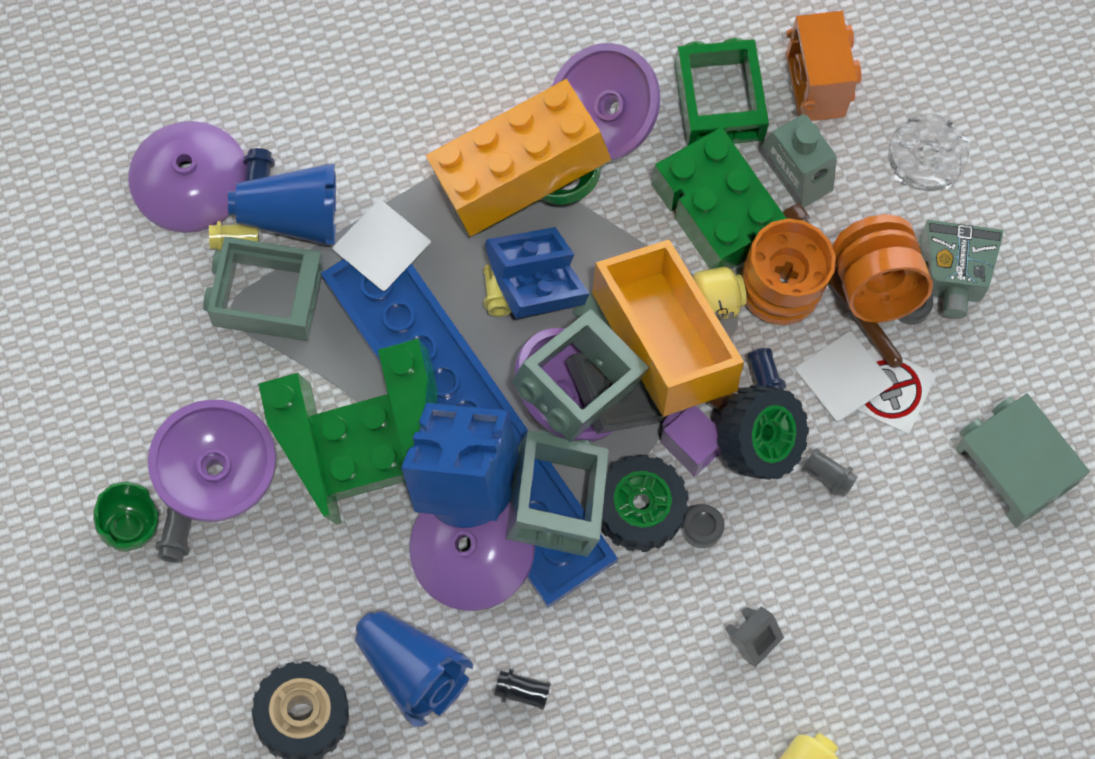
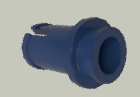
(258, 163)
(764, 368)

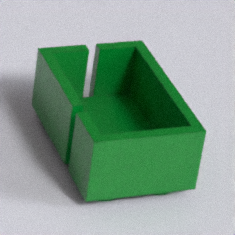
(719, 201)

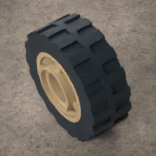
(294, 686)

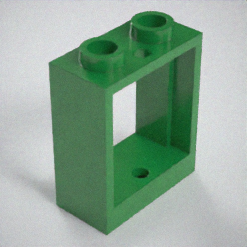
(739, 126)

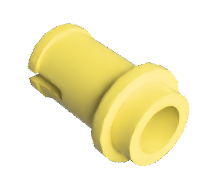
(218, 231)
(495, 301)

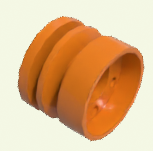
(796, 254)
(882, 268)

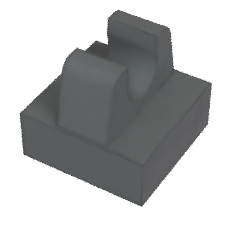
(757, 635)

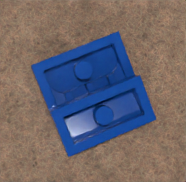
(535, 272)

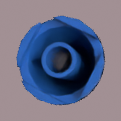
(289, 204)
(412, 666)

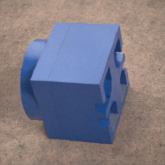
(461, 464)

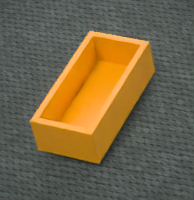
(519, 157)
(668, 326)

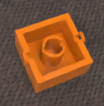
(822, 65)

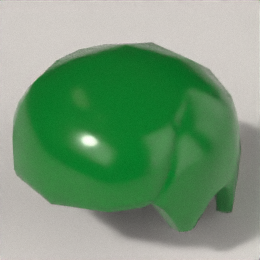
(125, 516)

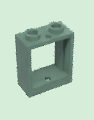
(267, 255)
(604, 350)
(551, 529)

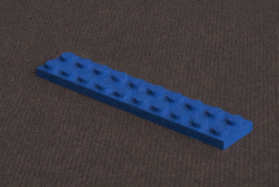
(412, 312)

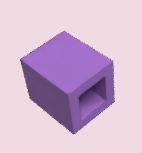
(691, 439)

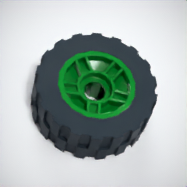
(763, 432)
(660, 490)

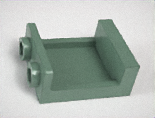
(1023, 457)

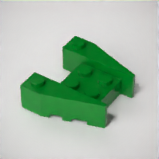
(356, 444)

